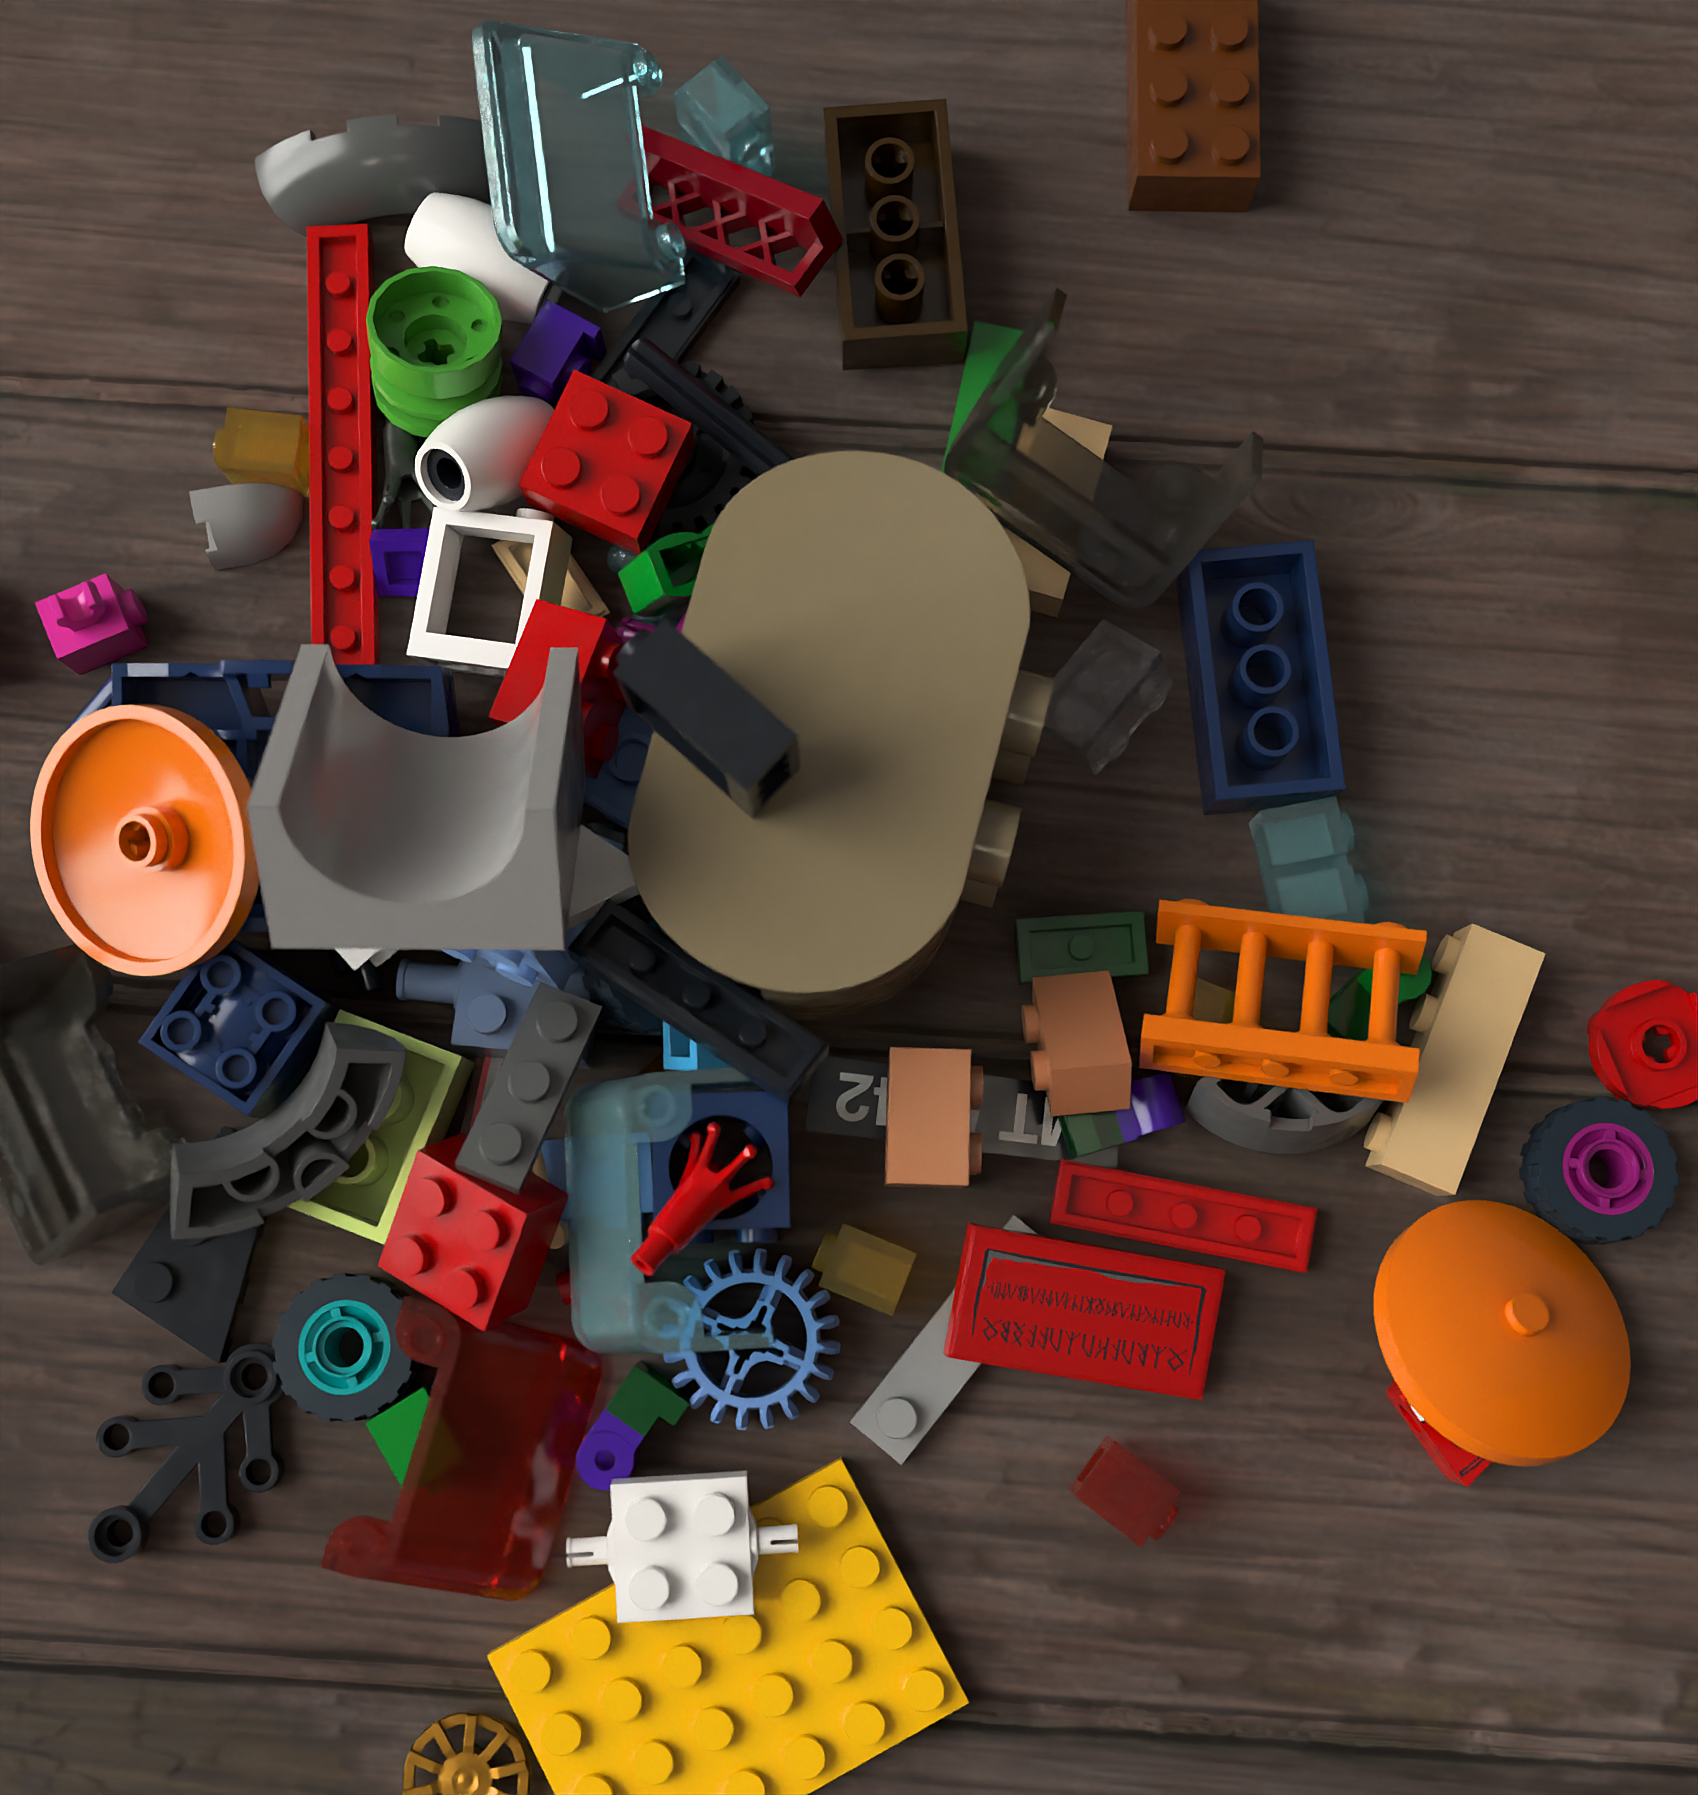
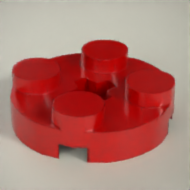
(1618, 1053)

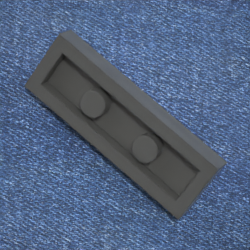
(529, 1088)

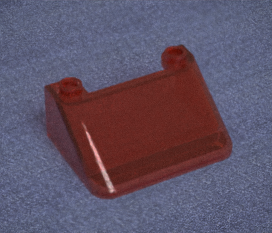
(485, 1462)

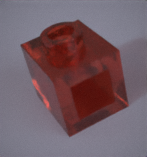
(1126, 1492)

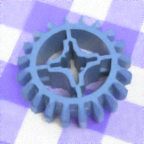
(804, 1362)

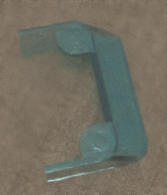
(608, 1293)

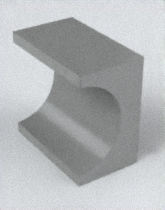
(415, 834)

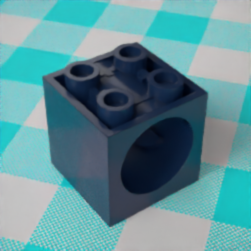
(242, 1028)
(766, 1123)

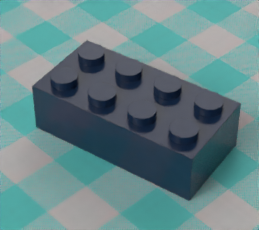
(1259, 677)

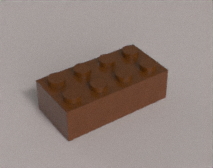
(1192, 105)

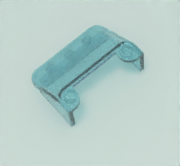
(573, 161)

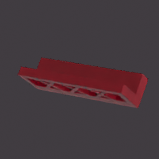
(748, 201)

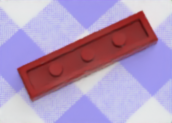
(1183, 1215)

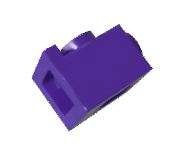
(553, 349)

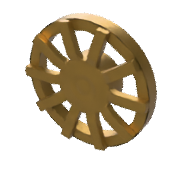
(468, 1768)

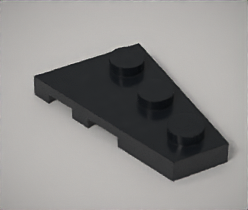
(192, 1283)

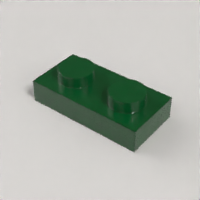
(1081, 945)

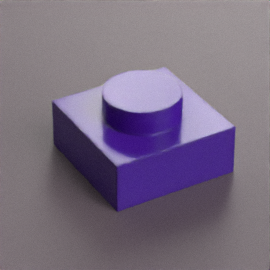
(398, 560)

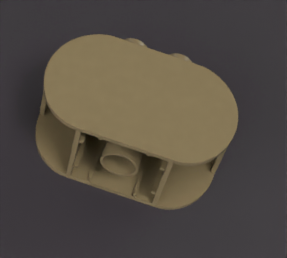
(891, 639)

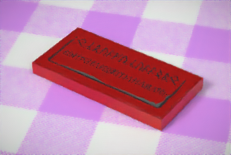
(1084, 1311)

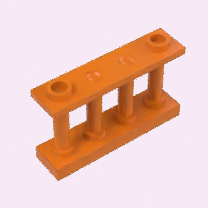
(1273, 1057)

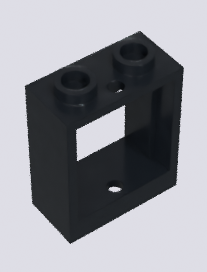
(707, 716)

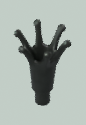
(401, 480)

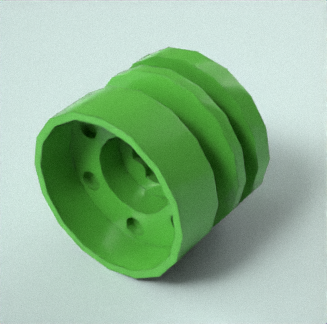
(433, 346)

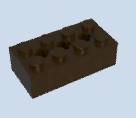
(895, 178)

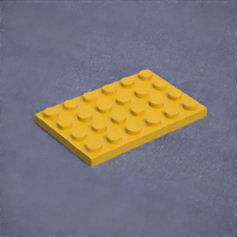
(740, 1702)

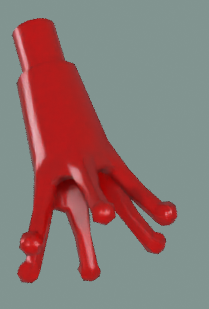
(695, 1202)

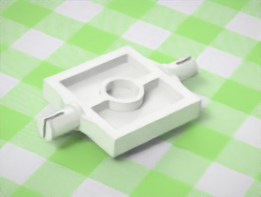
(682, 1546)

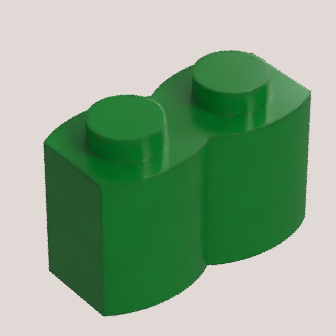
(664, 573)

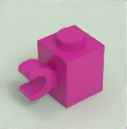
(93, 623)

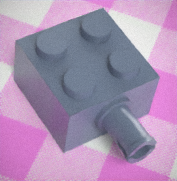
(485, 1002)

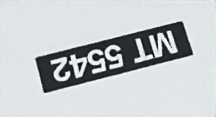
(1013, 1119)

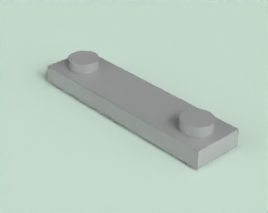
(917, 1385)

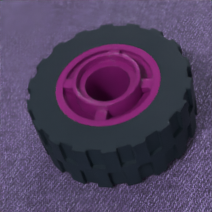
(1637, 1164)

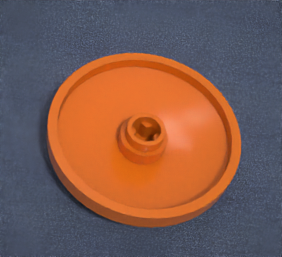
(144, 839)
(1502, 1333)

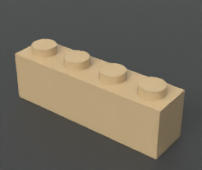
(1463, 1047)

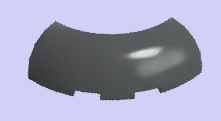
(372, 170)
(295, 1148)

